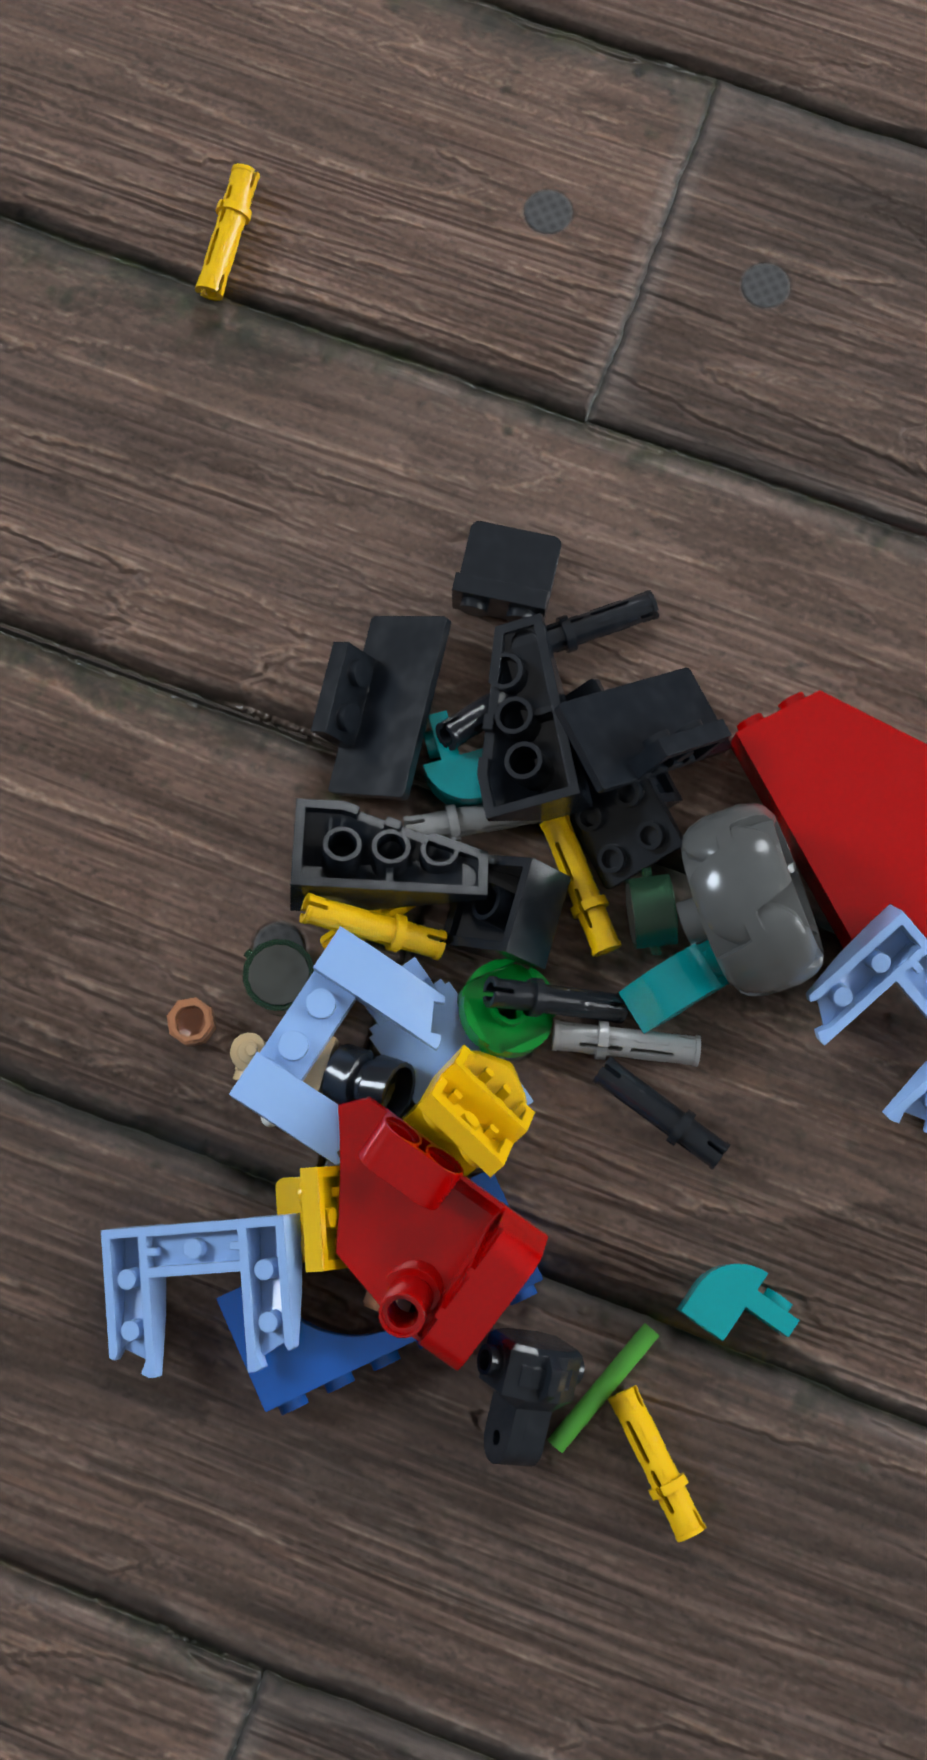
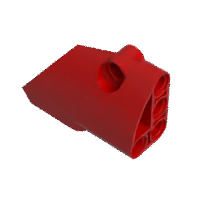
(426, 1234)

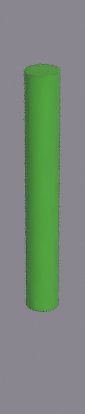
(603, 1388)

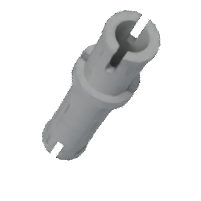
(458, 822)
(626, 1043)

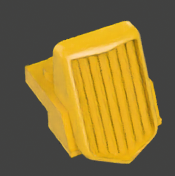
(474, 1110)
(317, 1200)

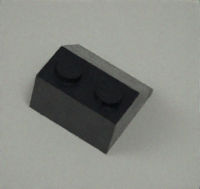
(517, 916)

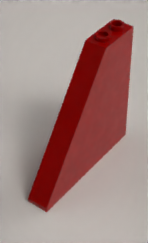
(846, 803)

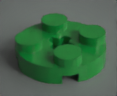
(491, 1030)

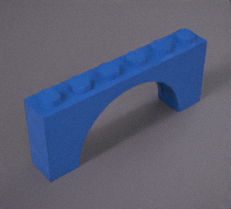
(327, 1355)

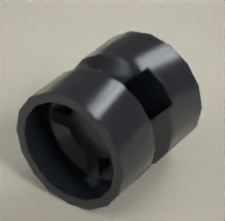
(357, 1074)

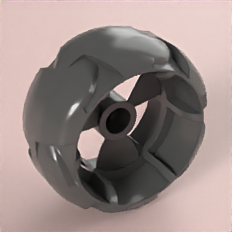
(749, 901)

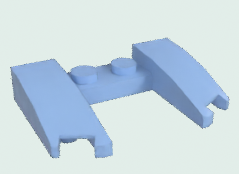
(879, 956)
(343, 973)
(258, 1247)

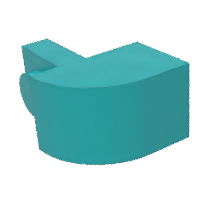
(455, 774)
(673, 986)
(728, 1290)

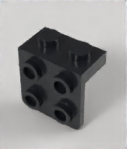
(506, 572)

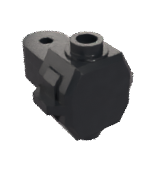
(529, 1380)

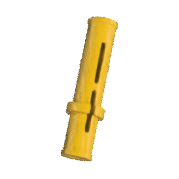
(233, 215)
(582, 889)
(390, 931)
(665, 1480)

